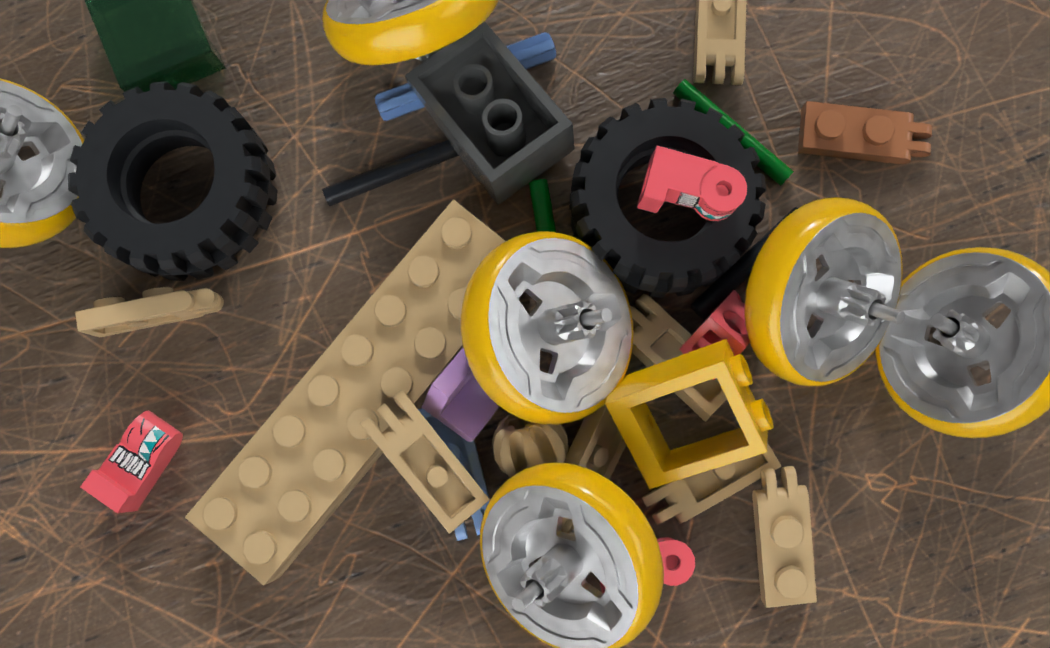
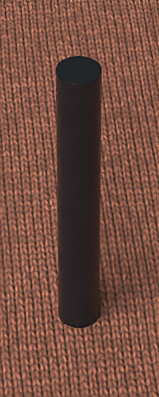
(389, 172)
(730, 279)

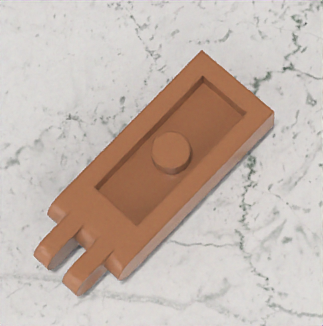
(862, 133)

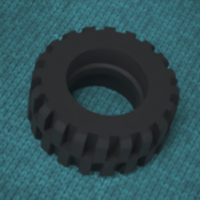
(630, 142)
(124, 148)

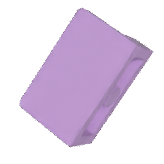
(459, 400)

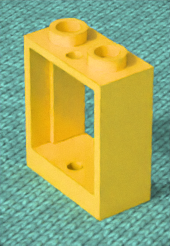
(644, 438)

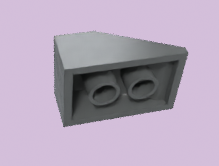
(492, 112)

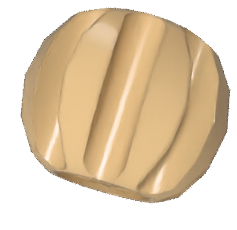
(526, 444)

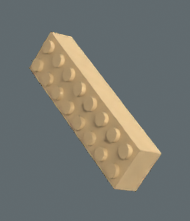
(313, 442)

